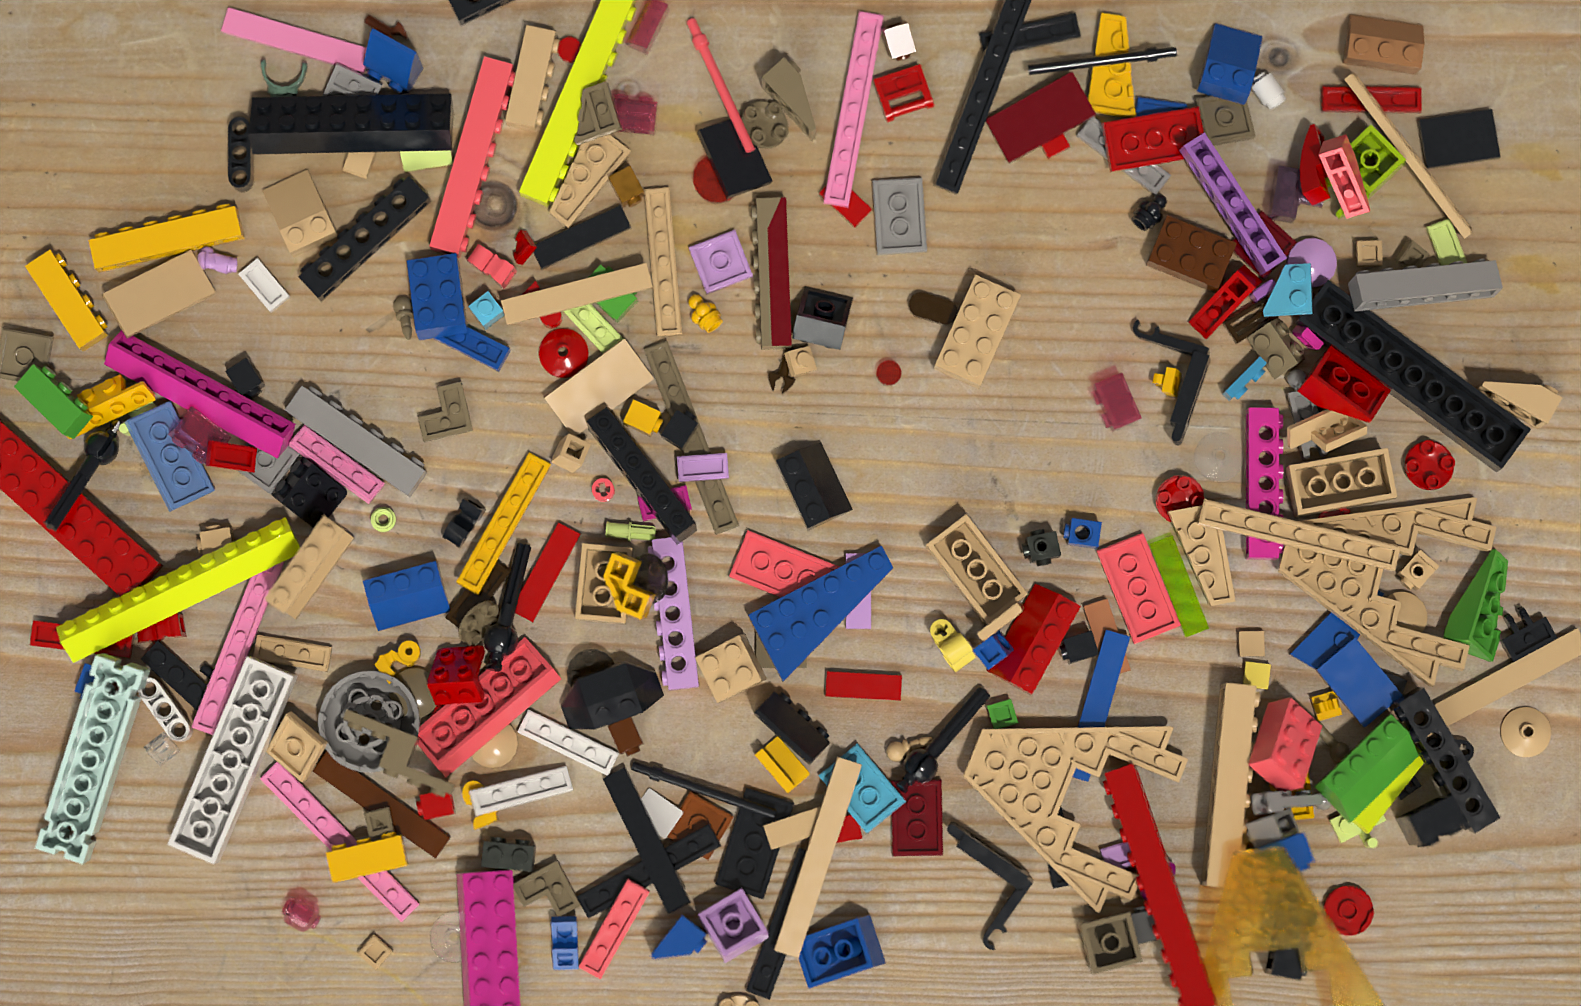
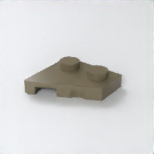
(597, 115)

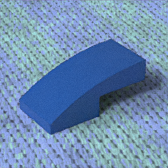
(565, 943)

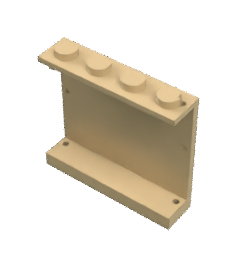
(309, 568)

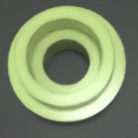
(377, 514)

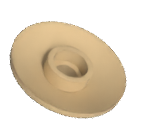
(1513, 735)

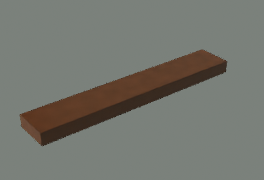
(374, 798)

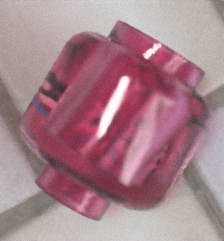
(301, 913)

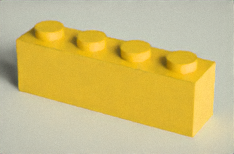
(66, 300)

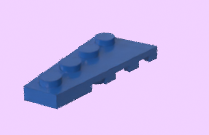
(1324, 640)

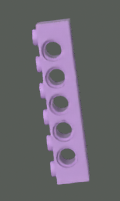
(688, 676)

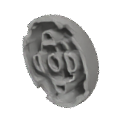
(356, 694)

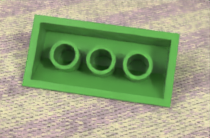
(1368, 768)

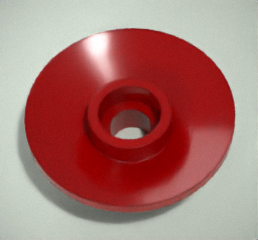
(566, 365)

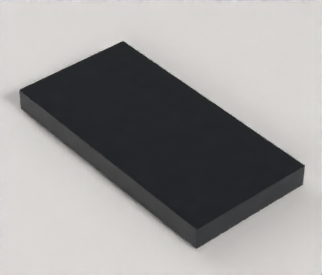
(748, 854)

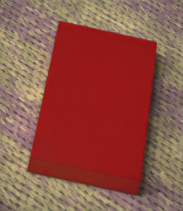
(1150, 138)

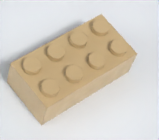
(977, 331)
(1341, 482)
(976, 570)

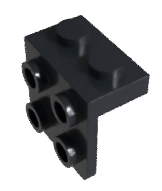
(309, 492)

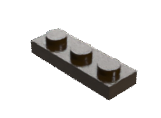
(470, 599)

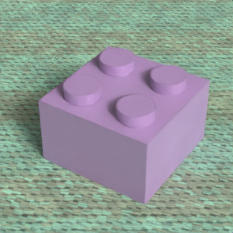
(733, 925)

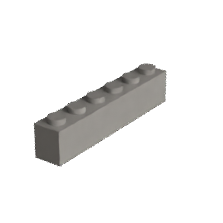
(1425, 285)
(356, 441)

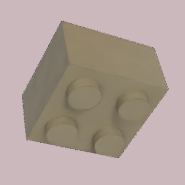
(1110, 942)

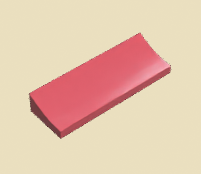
(464, 728)

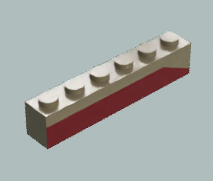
(773, 273)

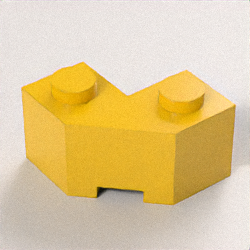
(620, 579)

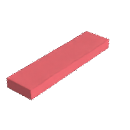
(614, 928)

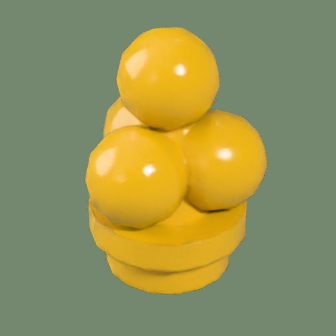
(705, 314)

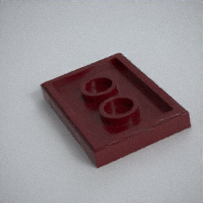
(918, 822)

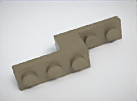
(398, 753)

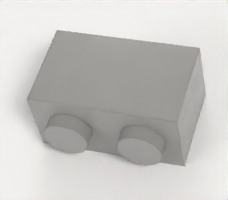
(1272, 828)

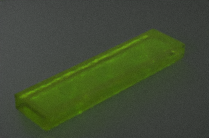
(1178, 586)

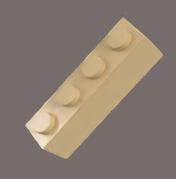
(531, 78)

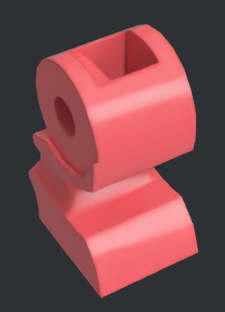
(491, 264)

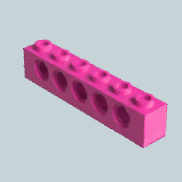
(1271, 419)

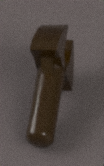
(783, 372)

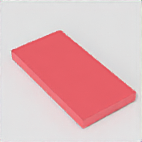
(776, 566)
(1138, 588)

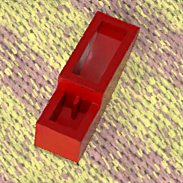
(1312, 171)

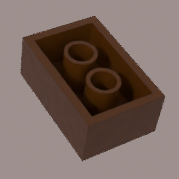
(1191, 254)

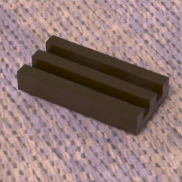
(1233, 331)

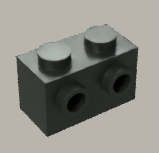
(508, 856)

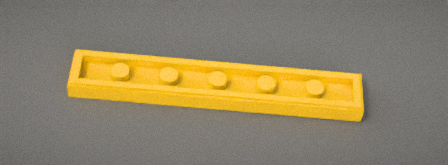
(503, 523)

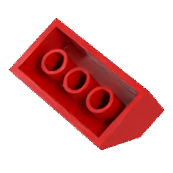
(1035, 638)

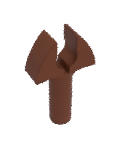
(386, 30)

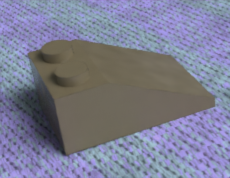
(787, 88)

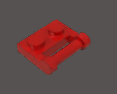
(900, 85)

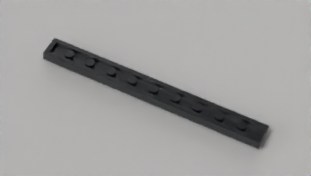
(981, 95)

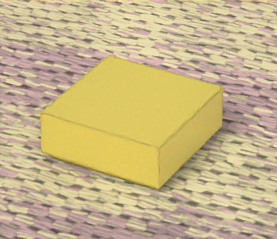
(1256, 675)

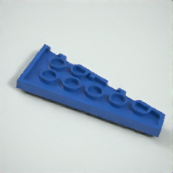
(805, 617)

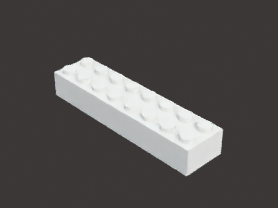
(232, 760)

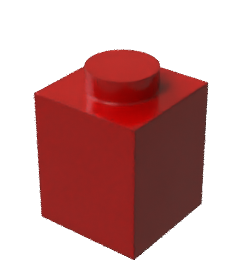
(435, 806)

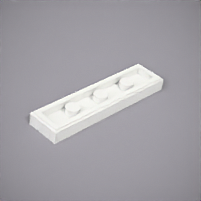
(568, 742)
(520, 791)

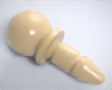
(897, 751)

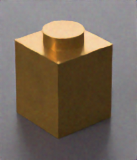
(627, 187)

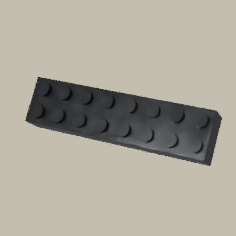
(351, 124)

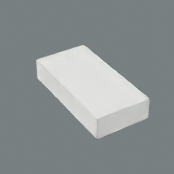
(264, 285)

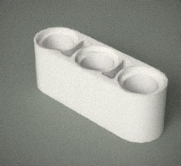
(176, 715)

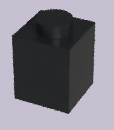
(245, 379)
(680, 429)
(1078, 648)

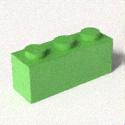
(54, 400)

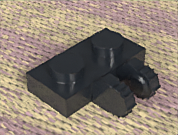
(1529, 638)

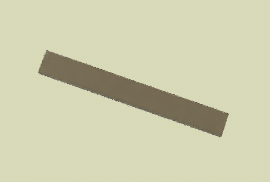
(677, 398)

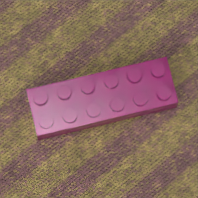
(488, 939)

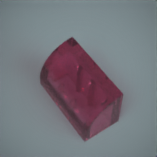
(647, 26)

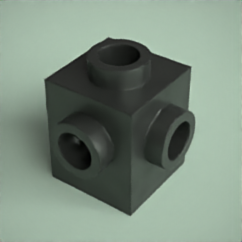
(1050, 543)

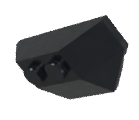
(610, 696)

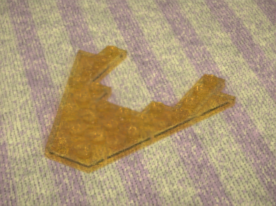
(1273, 908)

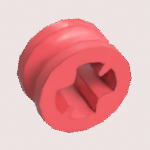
(608, 484)

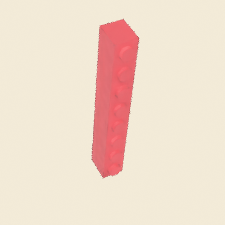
(472, 157)

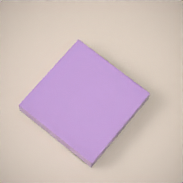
(720, 262)

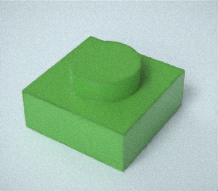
(1002, 714)

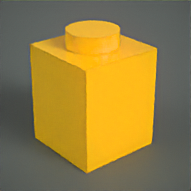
(643, 418)

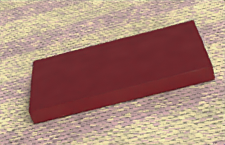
(1040, 117)

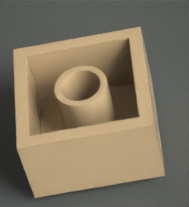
(731, 668)

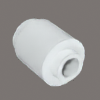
(1268, 90)

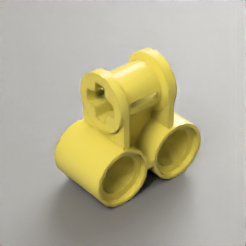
(953, 645)

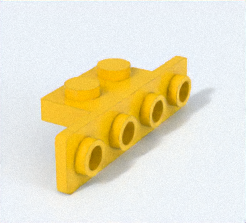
(113, 400)

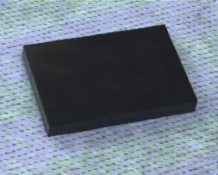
(1459, 139)
(734, 168)

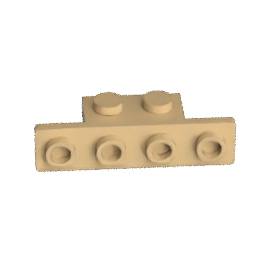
(1326, 430)

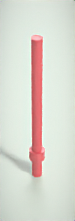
(701, 43)

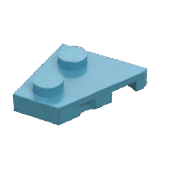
(1292, 292)

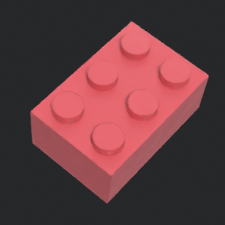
(1285, 745)

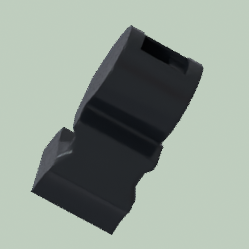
(464, 522)

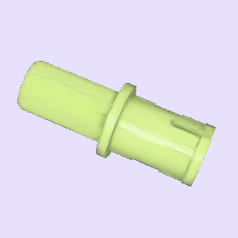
(630, 531)

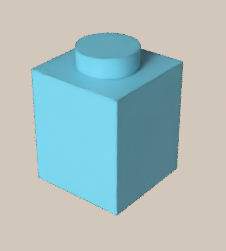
(486, 310)

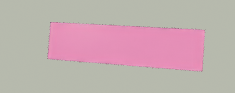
(336, 464)

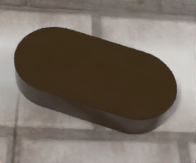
(933, 308)

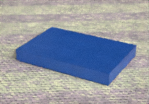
(1358, 682)

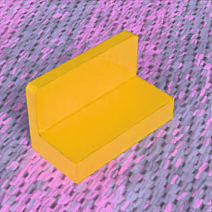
(782, 764)

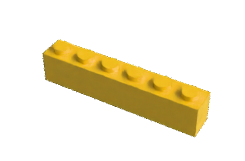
(166, 238)

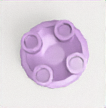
(1319, 255)

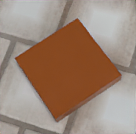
(698, 814)

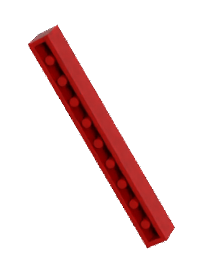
(1160, 887)

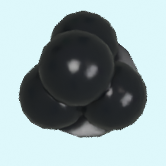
(1149, 212)

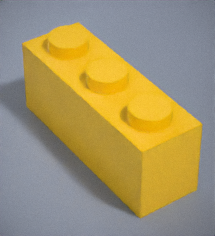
(367, 857)

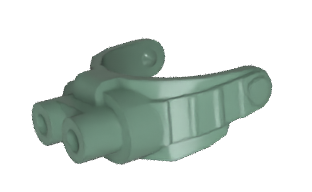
(284, 91)

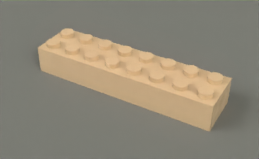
(1229, 780)

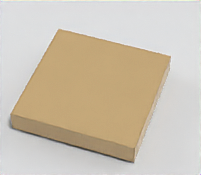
(1001, 621)
(296, 746)

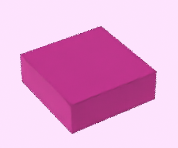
(1307, 337)

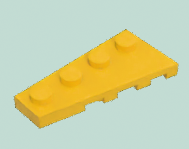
(1112, 84)

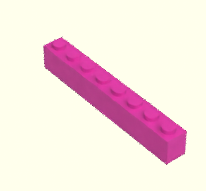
(191, 388)

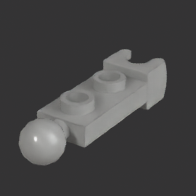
(1301, 409)
(1275, 801)

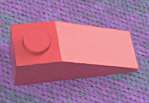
(1344, 175)

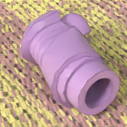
(216, 261)

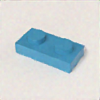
(1254, 372)

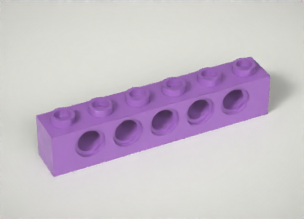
(1232, 203)

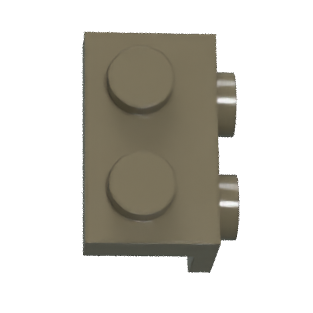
(1276, 347)

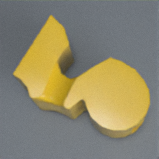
(407, 655)
(485, 819)

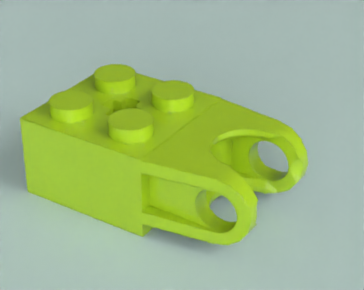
(1386, 164)

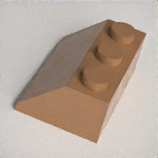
(1384, 44)

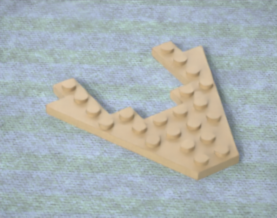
(1352, 587)
(1029, 774)

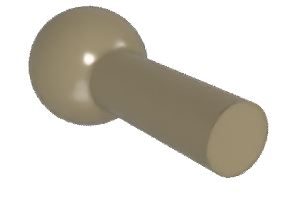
(1338, 750)

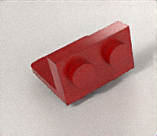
(455, 675)

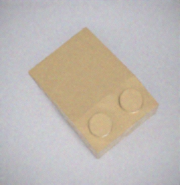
(300, 213)
(1525, 401)

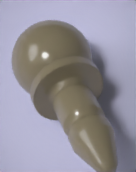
(403, 310)

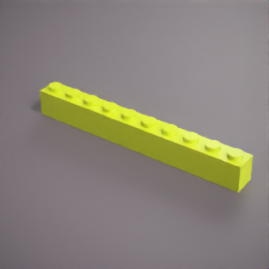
(588, 70)
(178, 589)

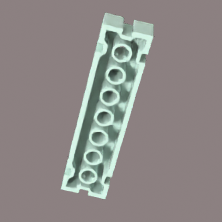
(92, 758)

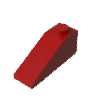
(1225, 301)

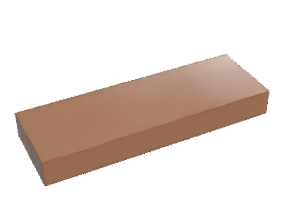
(1101, 619)

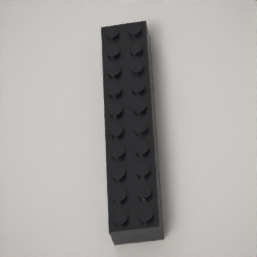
(1416, 378)

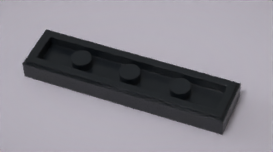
(1042, 32)
(581, 237)

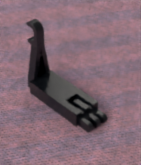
(1193, 379)
(1000, 866)

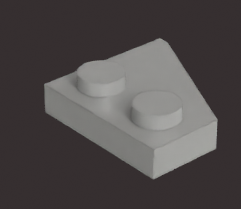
(348, 82)

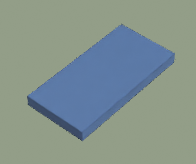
(171, 467)

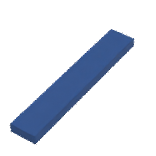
(1102, 685)

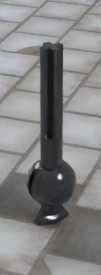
(100, 449)
(501, 637)
(922, 764)

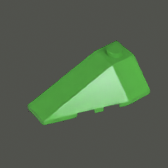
(1477, 612)

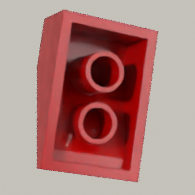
(1343, 387)

